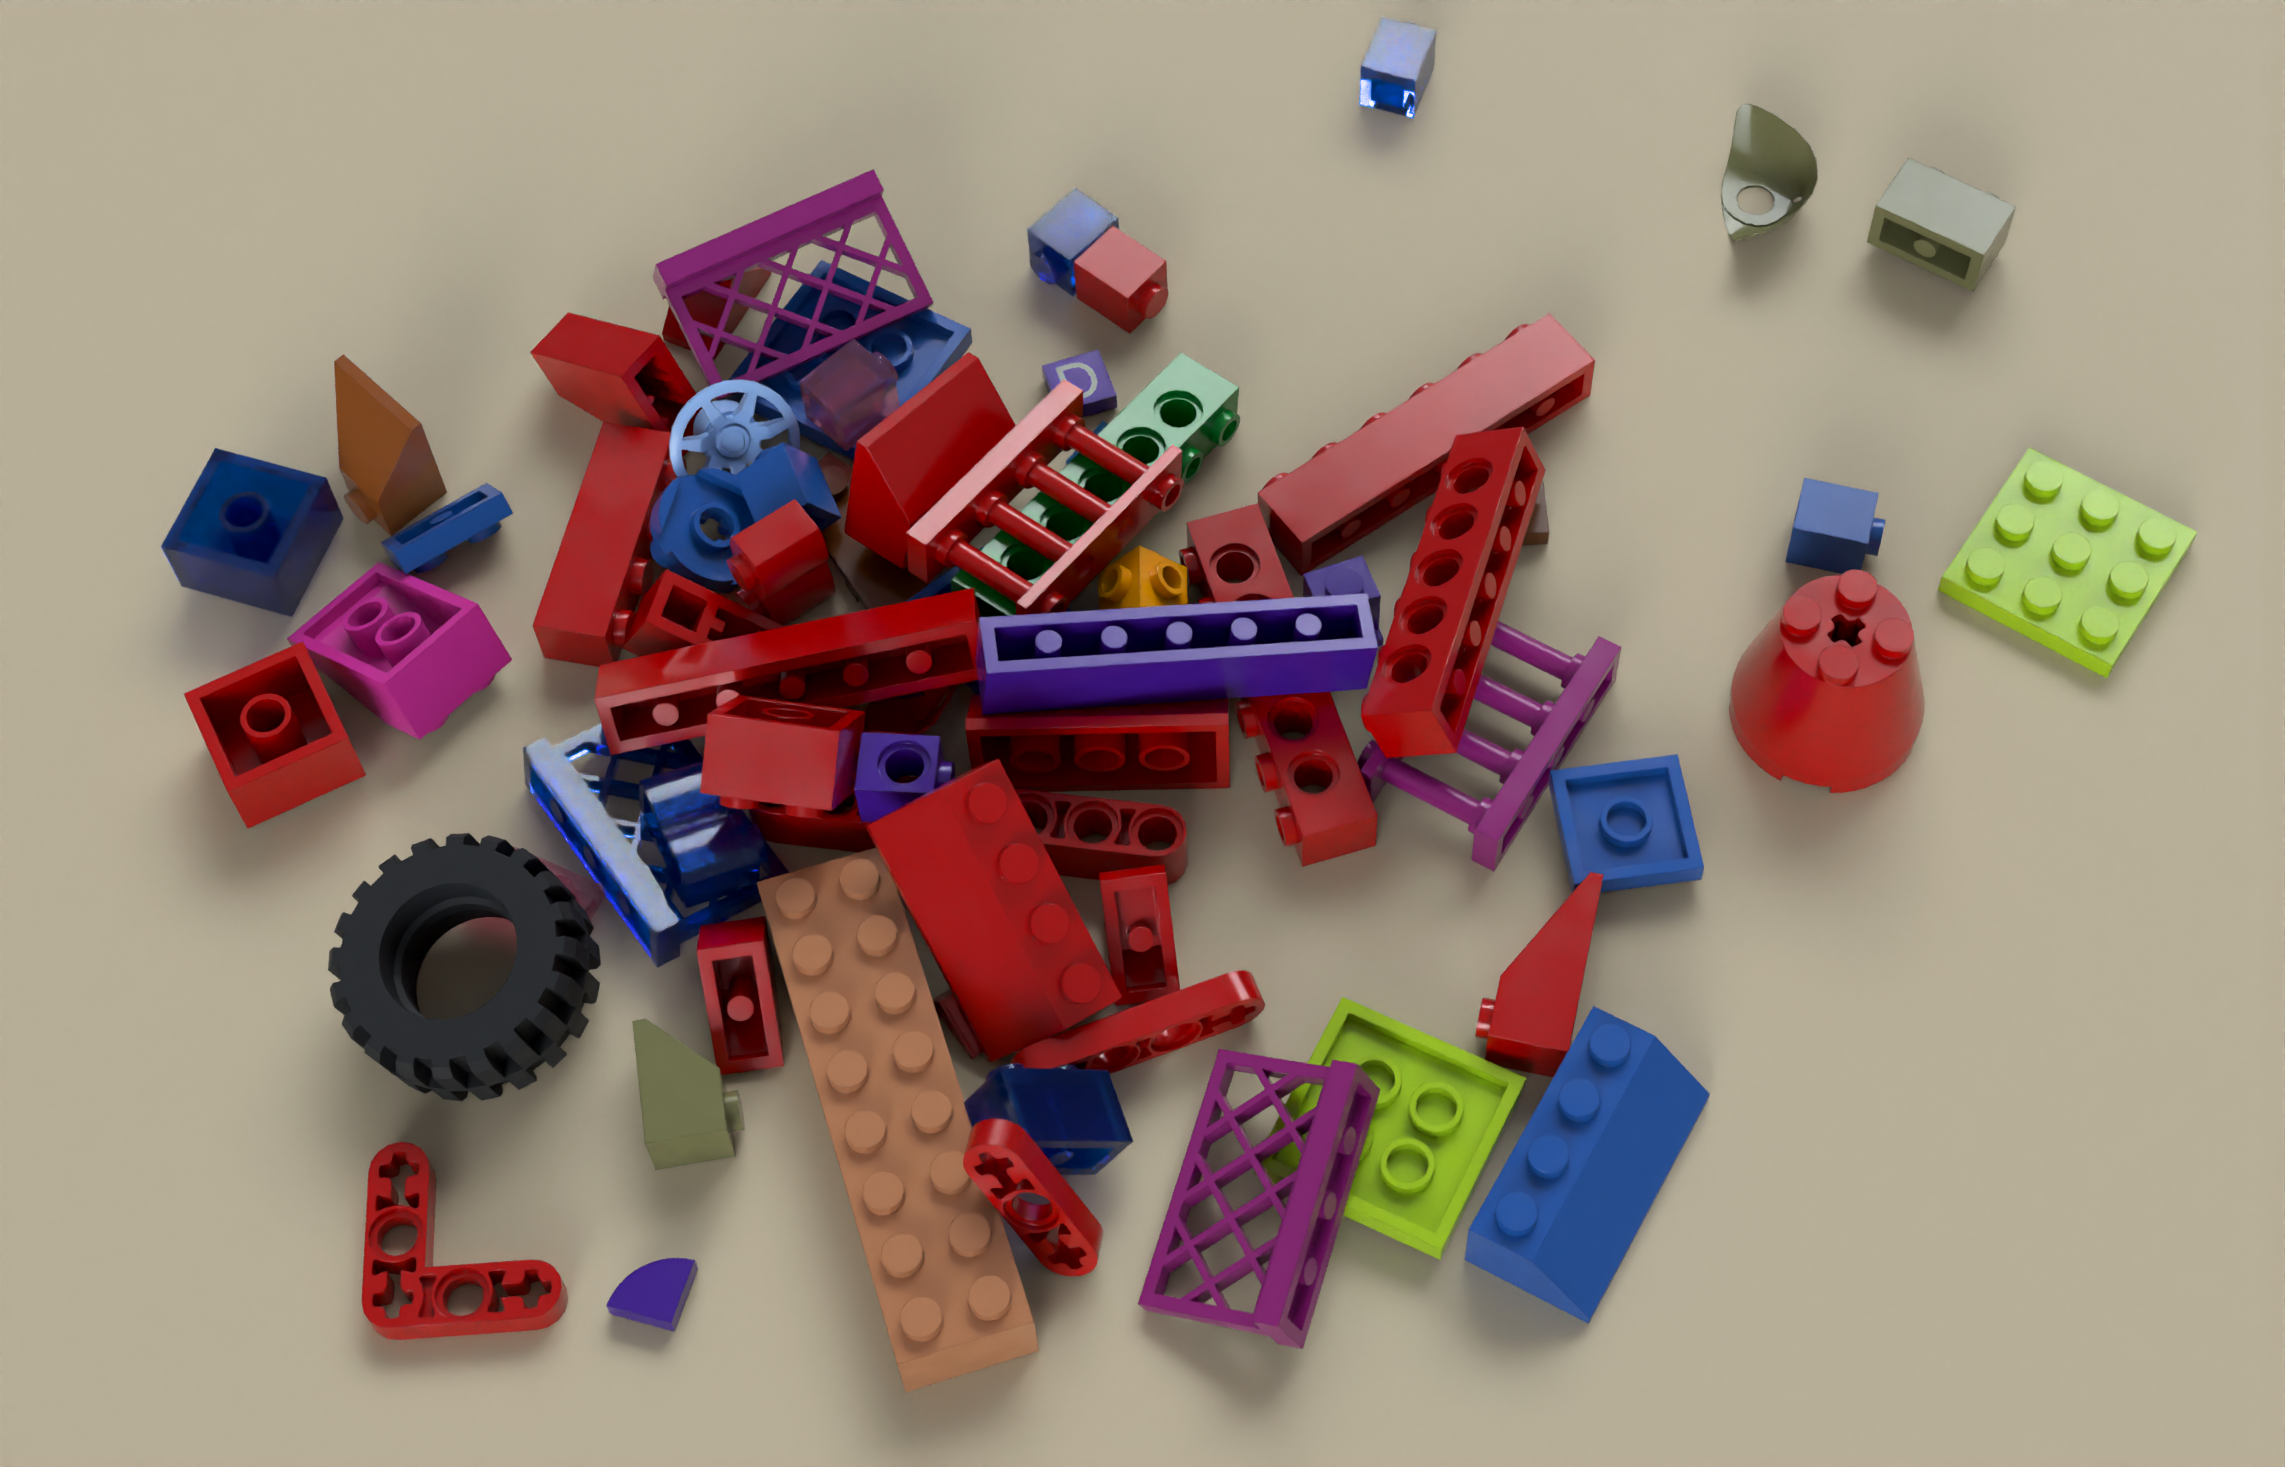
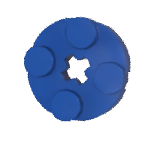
(677, 532)

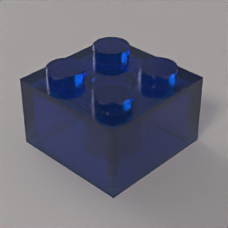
(253, 532)

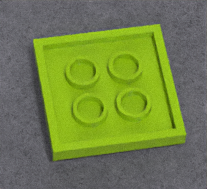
(2067, 562)
(1428, 1132)

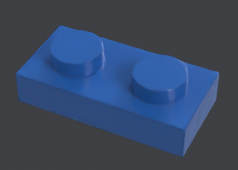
(467, 518)

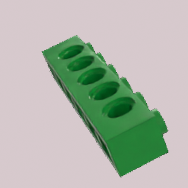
(1178, 407)

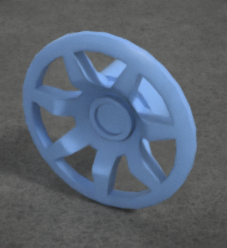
(727, 428)

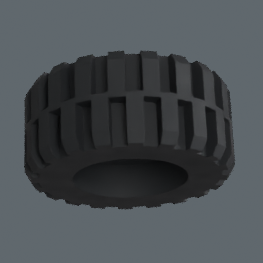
(406, 916)

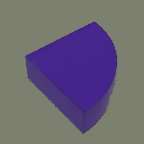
(655, 1293)

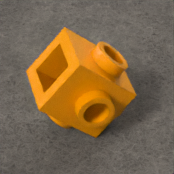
(1142, 580)

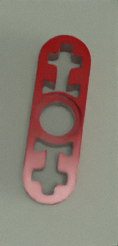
(1058, 1233)

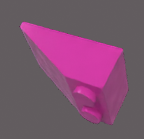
(404, 648)

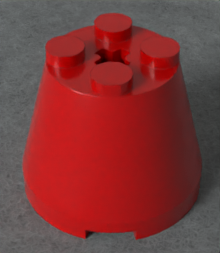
(1831, 686)

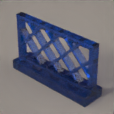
(602, 844)

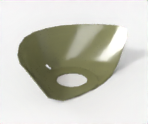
(1771, 157)

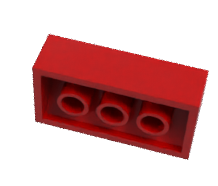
(1106, 746)
(994, 911)

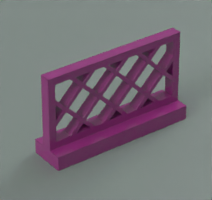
(774, 237)
(1314, 1204)

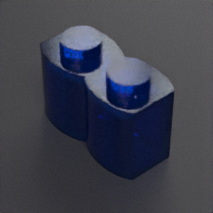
(701, 842)

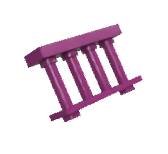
(1522, 773)

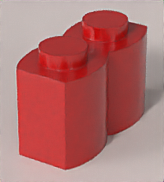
(781, 565)

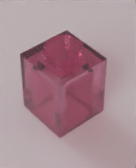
(850, 393)

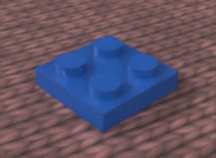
(1626, 823)

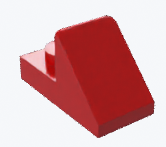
(1139, 933)

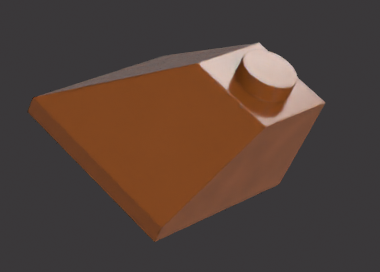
(382, 453)

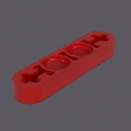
(1152, 1027)

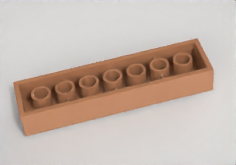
(896, 1120)

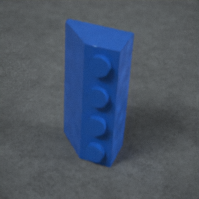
(1587, 1166)

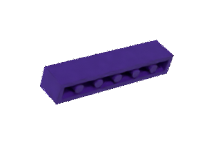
(1174, 653)

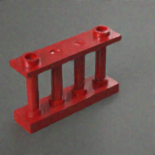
(1021, 462)

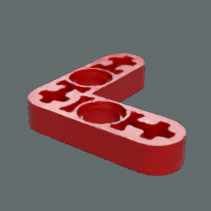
(432, 1285)

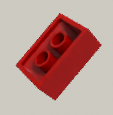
(921, 455)

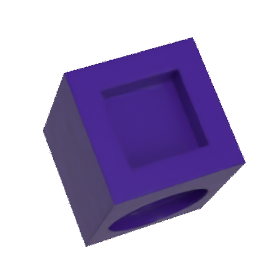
(889, 757)

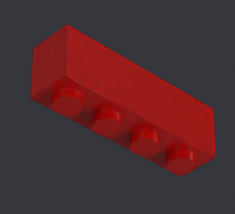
(605, 548)

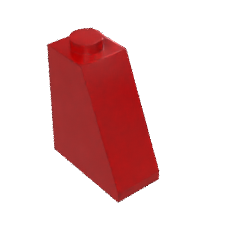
(615, 373)

